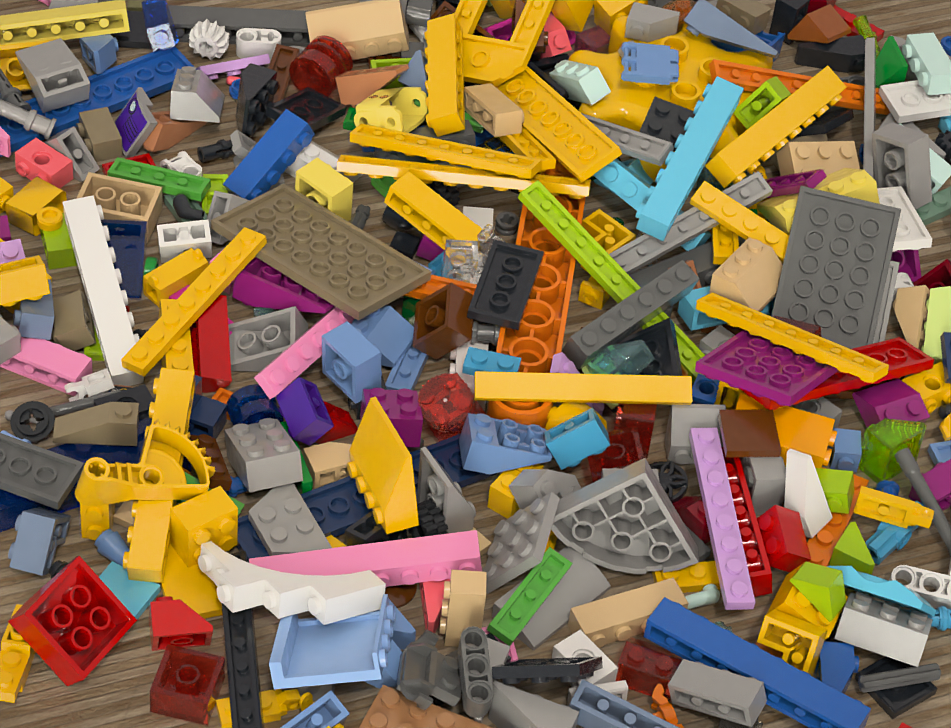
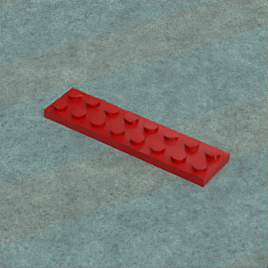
(896, 352)

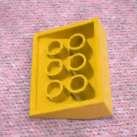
(383, 470)

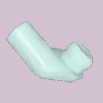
(708, 596)

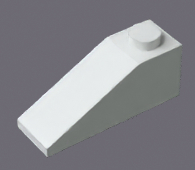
(805, 492)

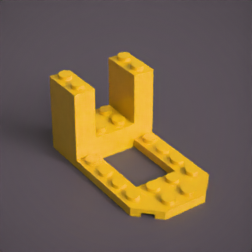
(498, 60)

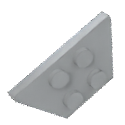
(286, 523)

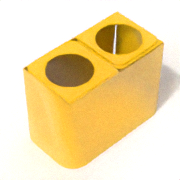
(30, 200)

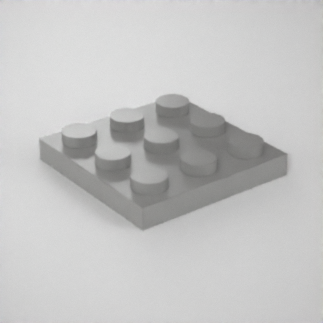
(520, 542)

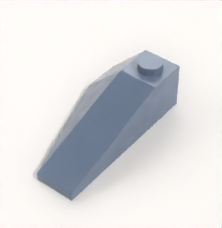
(716, 25)

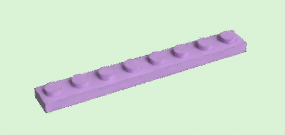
(721, 519)

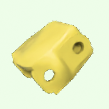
(400, 116)

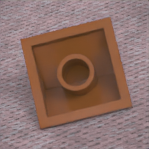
(820, 26)

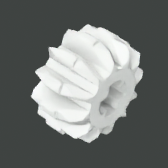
(209, 39)

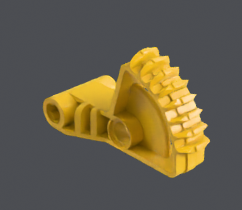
(118, 482)

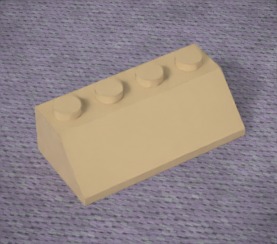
(363, 27)

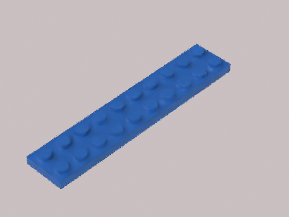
(110, 89)

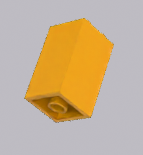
(799, 431)

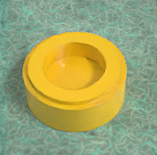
(49, 219)

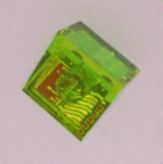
(884, 441)

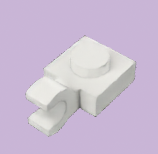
(91, 384)

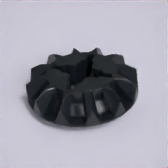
(22, 416)

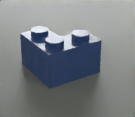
(207, 414)

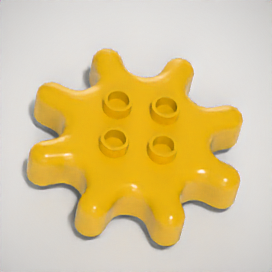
(631, 101)

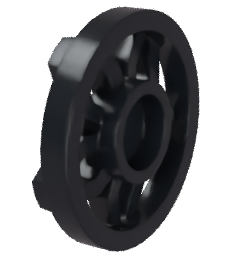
(666, 479)

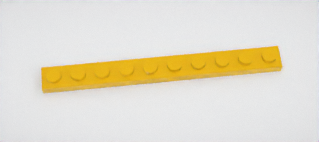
(453, 175)

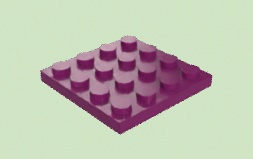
(764, 368)

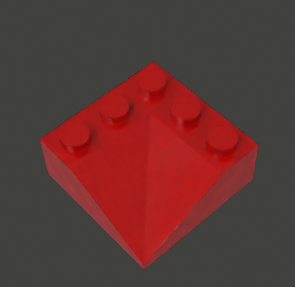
(73, 621)

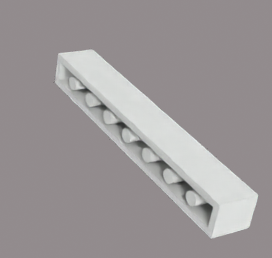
(102, 286)

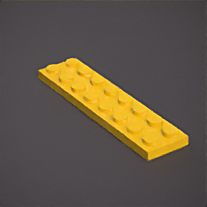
(560, 126)

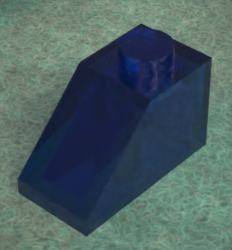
(159, 24)

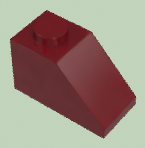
(693, 516)

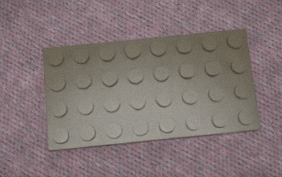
(324, 251)

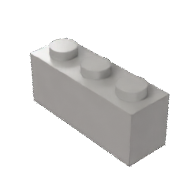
(717, 692)

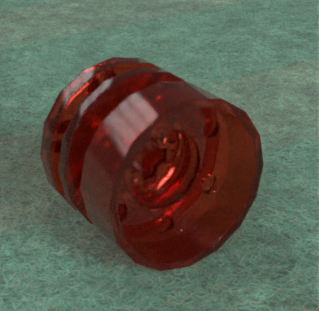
(320, 65)

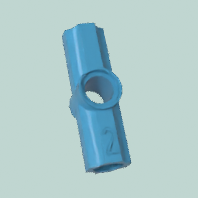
(887, 539)

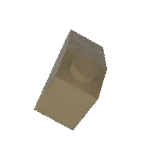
(103, 425)

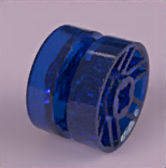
(251, 405)

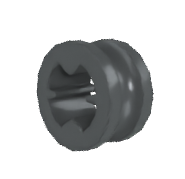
(506, 229)

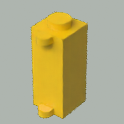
(174, 275)

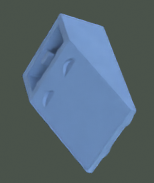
(501, 445)

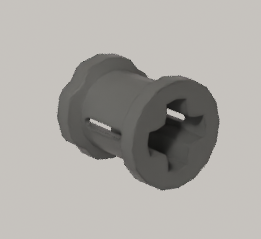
(485, 333)

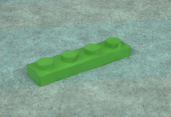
(171, 181)
(529, 597)

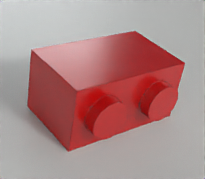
(783, 538)

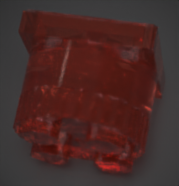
(446, 404)

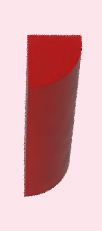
(212, 346)

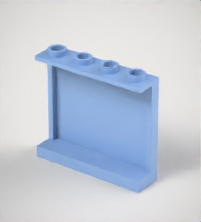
(332, 653)

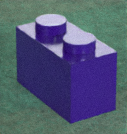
(304, 411)

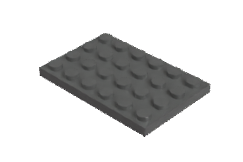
(837, 265)

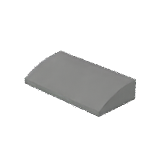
(579, 586)

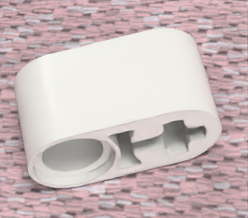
(256, 42)

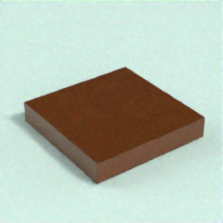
(749, 433)

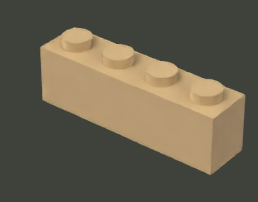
(624, 613)

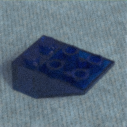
(130, 247)

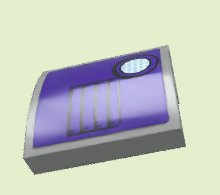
(135, 122)

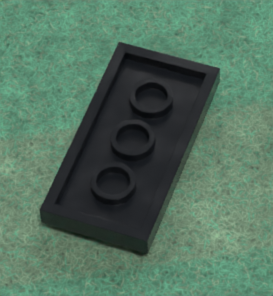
(505, 284)

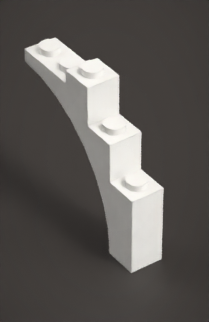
(287, 594)

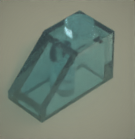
(622, 359)

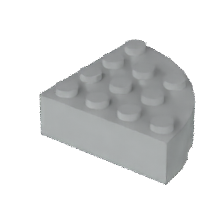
(626, 523)

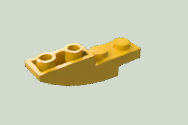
(15, 662)

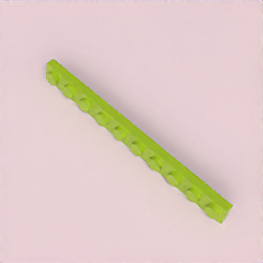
(597, 261)

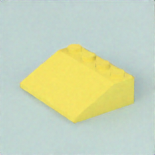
(845, 182)

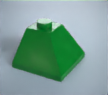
(890, 64)

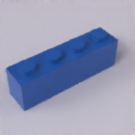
(270, 157)

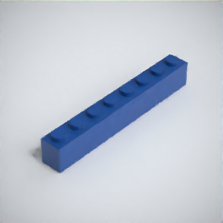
(785, 686)

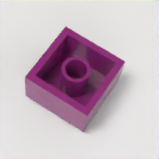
(401, 409)

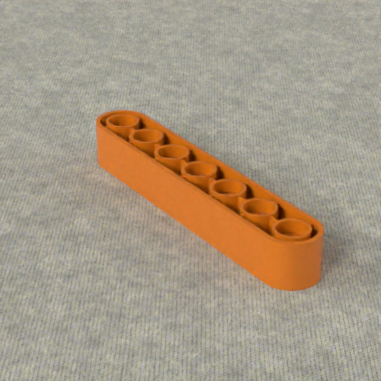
(546, 312)

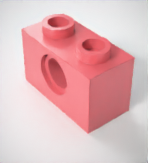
(43, 161)

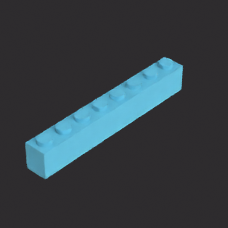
(689, 158)

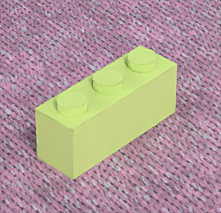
(937, 321)

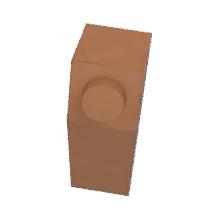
(360, 84)
(169, 131)

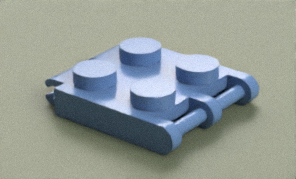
(649, 63)

